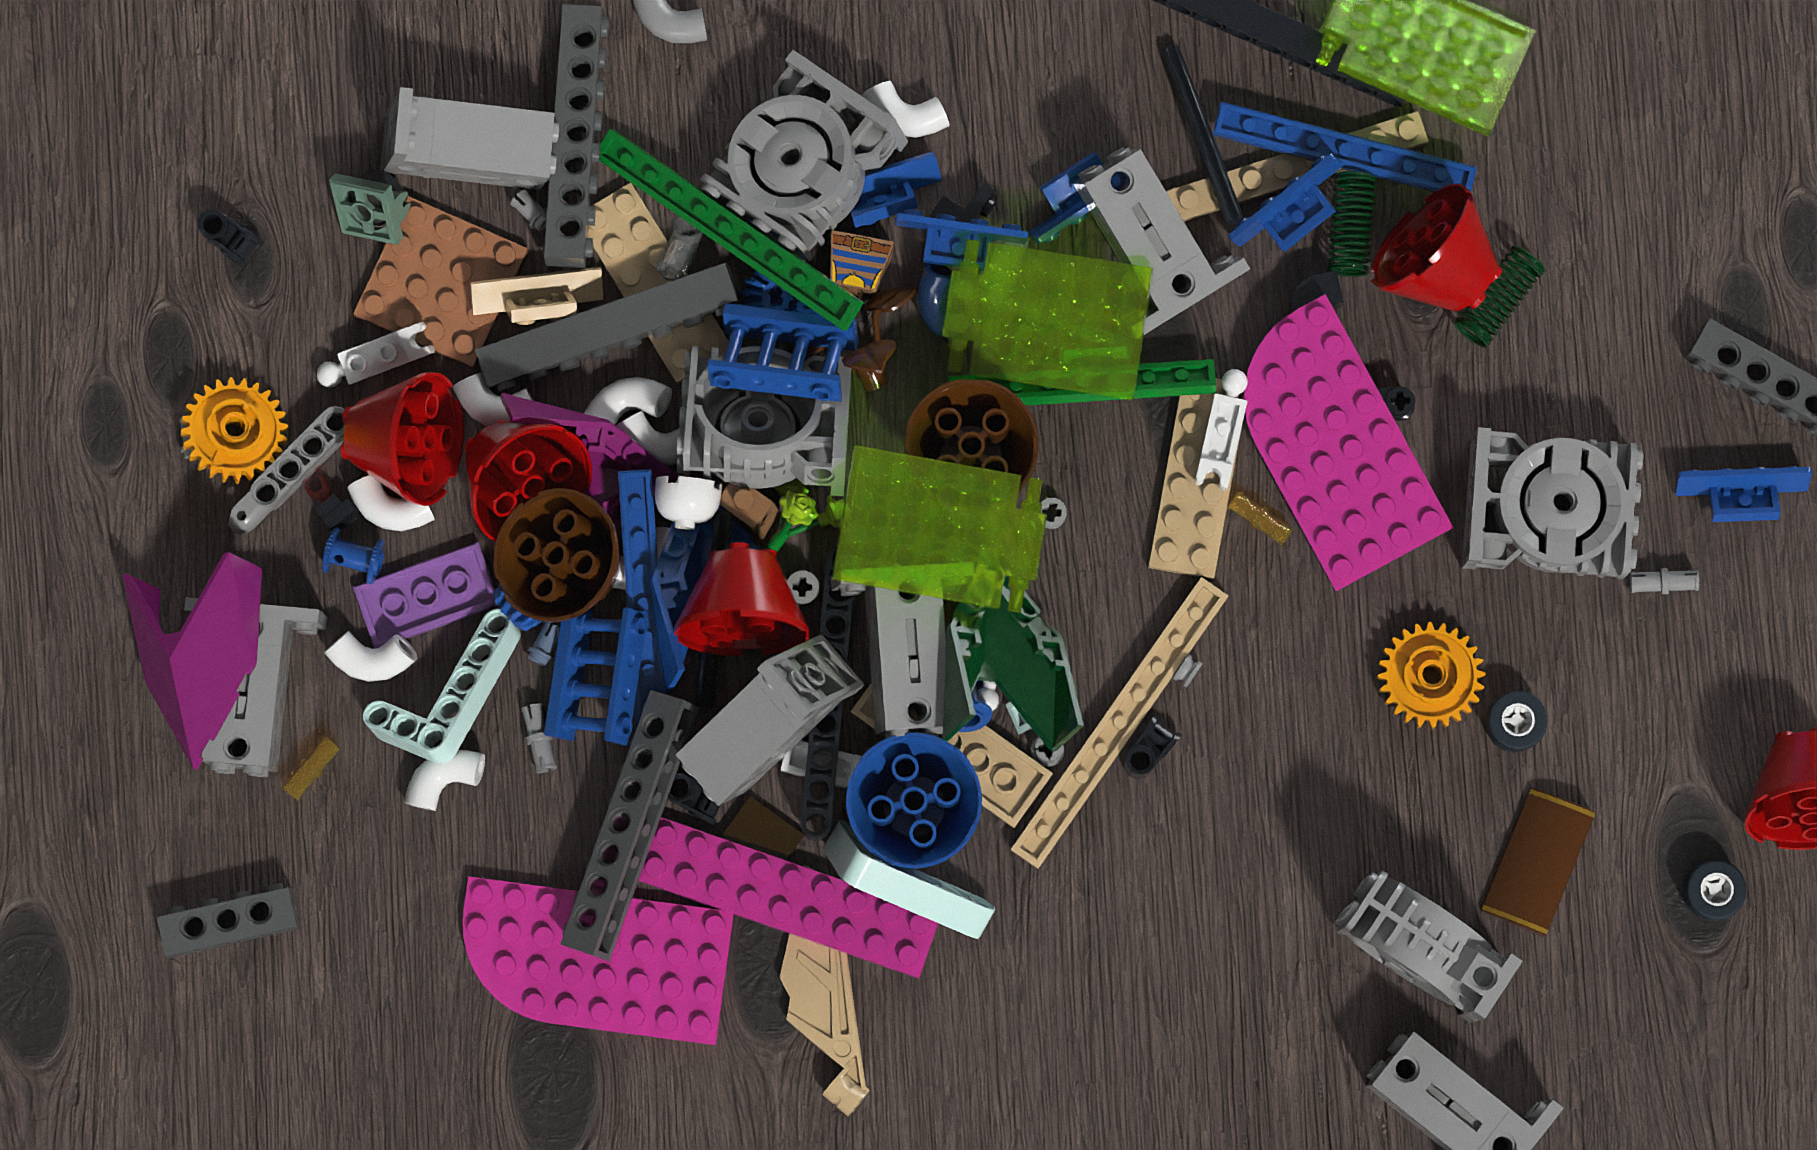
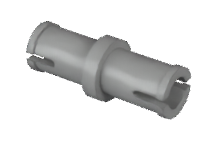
(1664, 581)
(539, 743)

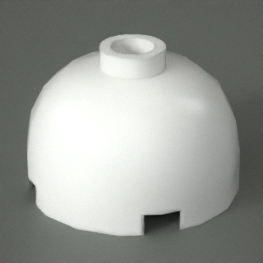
(687, 500)

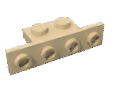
(537, 295)

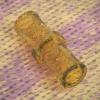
(1260, 518)
(311, 768)

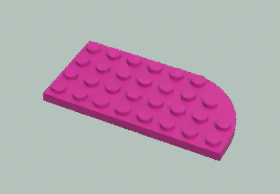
(1337, 447)
(658, 983)

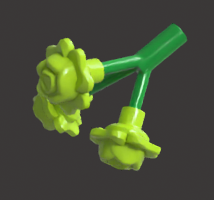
(800, 509)

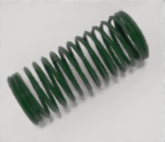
(1352, 267)
(1477, 328)

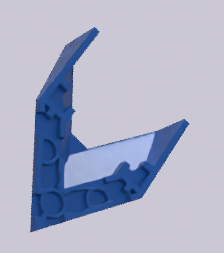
(673, 581)

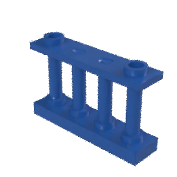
(781, 326)
(569, 672)

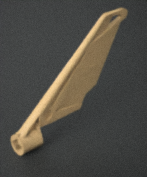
(825, 1013)

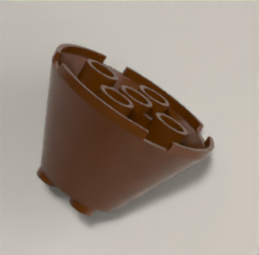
(979, 418)
(556, 555)

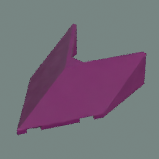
(607, 445)
(200, 667)

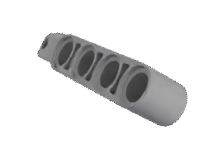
(284, 487)

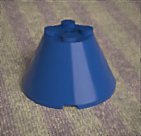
(918, 768)

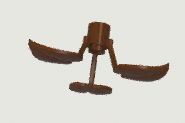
(871, 360)

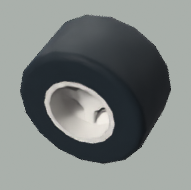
(1525, 715)
(1725, 886)

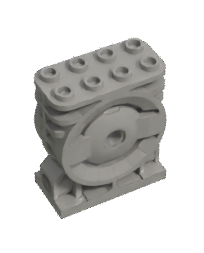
(780, 131)
(766, 453)
(1602, 554)
(1426, 945)

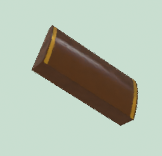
(1538, 862)

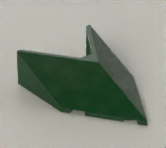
(1020, 658)

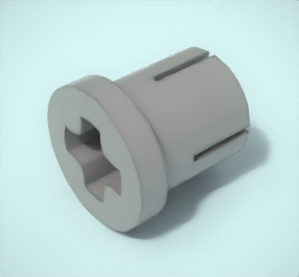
(812, 582)
(1041, 758)

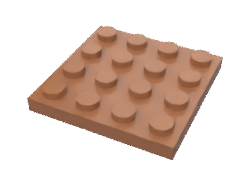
(430, 281)

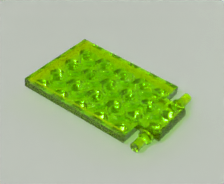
(1430, 53)
(1049, 319)
(938, 529)

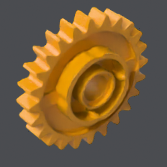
(229, 453)
(1451, 660)

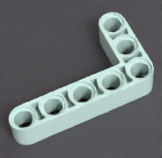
(452, 698)
(906, 886)

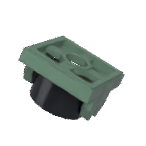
(369, 203)

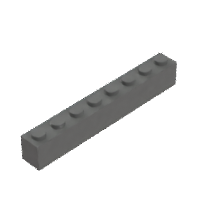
(607, 327)

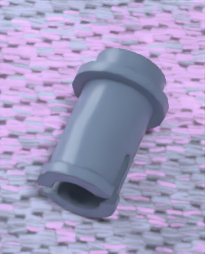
(544, 644)

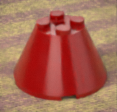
(1438, 253)
(407, 437)
(517, 461)
(741, 606)
(1786, 793)

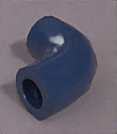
(933, 297)

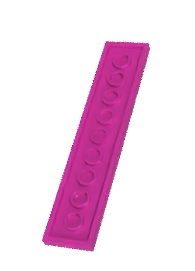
(786, 897)

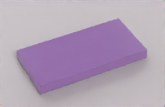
(427, 595)

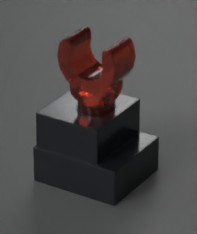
(331, 509)

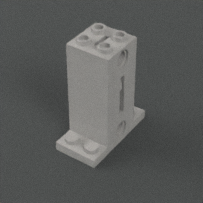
(468, 142)
(1150, 232)
(905, 659)
(261, 703)
(768, 718)
(1452, 1104)

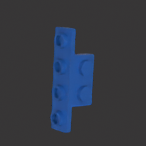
(891, 188)
(1065, 200)
(1294, 210)
(948, 237)
(1743, 492)

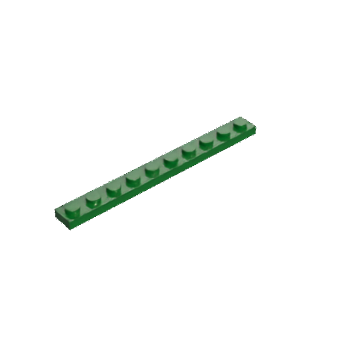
(729, 230)

